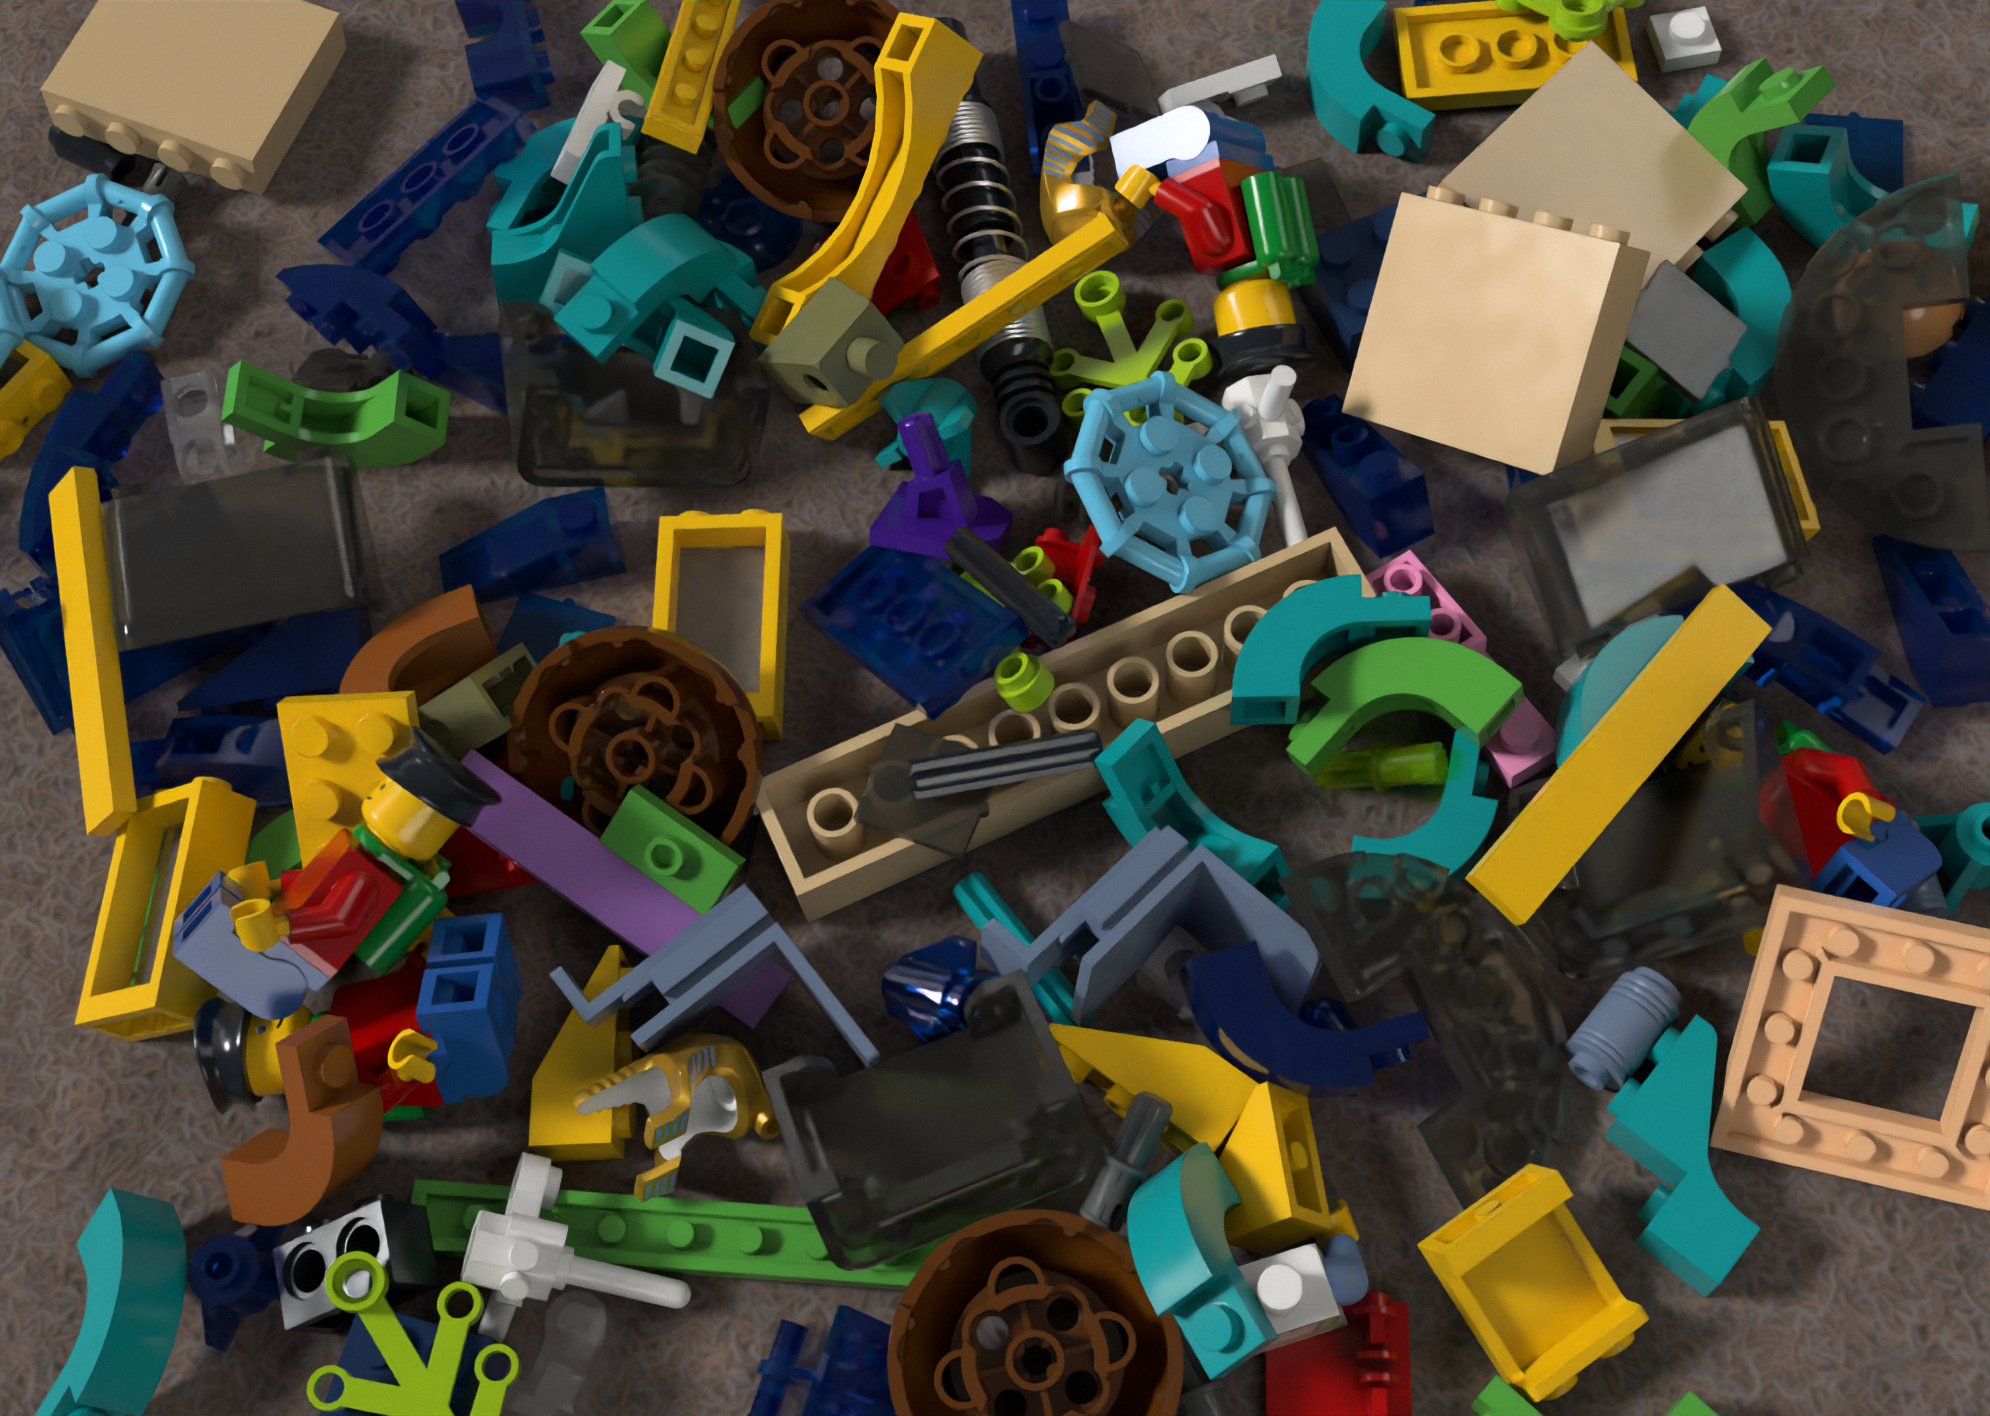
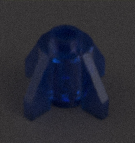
(932, 986)
(240, 1279)

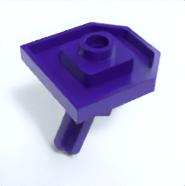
(936, 499)

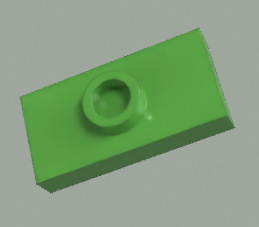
(671, 850)

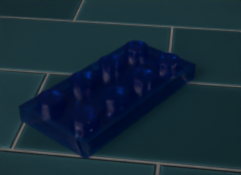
(428, 185)
(914, 625)

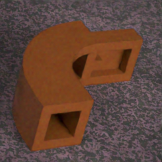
(425, 648)
(330, 1136)

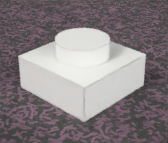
(1683, 39)

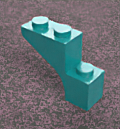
(586, 220)
(1667, 1131)

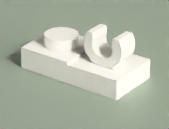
(1243, 83)
(598, 108)

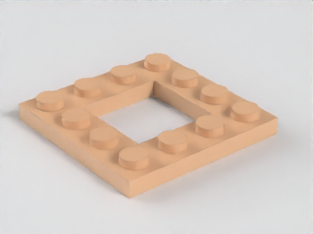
(1761, 1097)

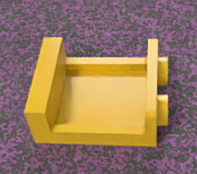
(1532, 1285)

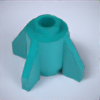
(947, 402)
(1964, 849)

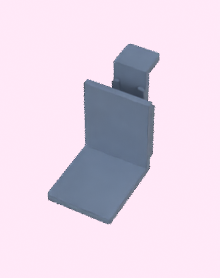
(1136, 908)
(706, 968)

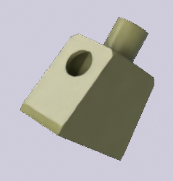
(832, 348)
(465, 713)

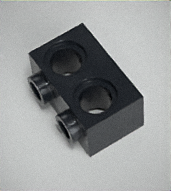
(380, 1226)

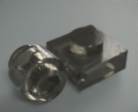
(344, 372)

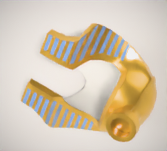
(1071, 198)
(689, 1091)

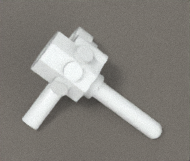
(1274, 431)
(527, 1256)

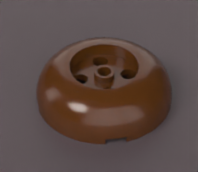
(785, 48)
(574, 710)
(1014, 1271)

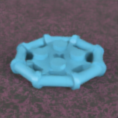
(89, 244)
(1194, 463)

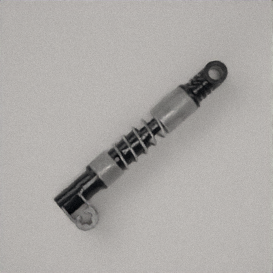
(1020, 354)

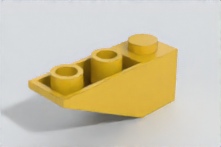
(572, 1064)
(1197, 1082)

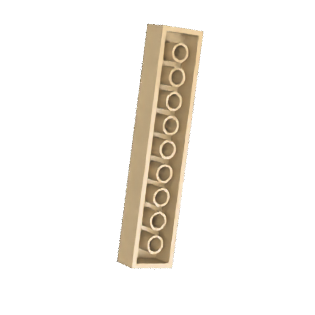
(1156, 666)

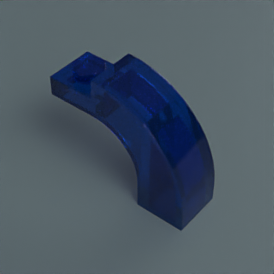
(1269, 1044)

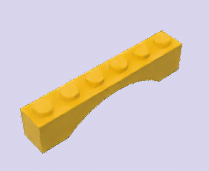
(918, 92)

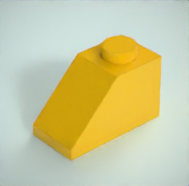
(1275, 1173)

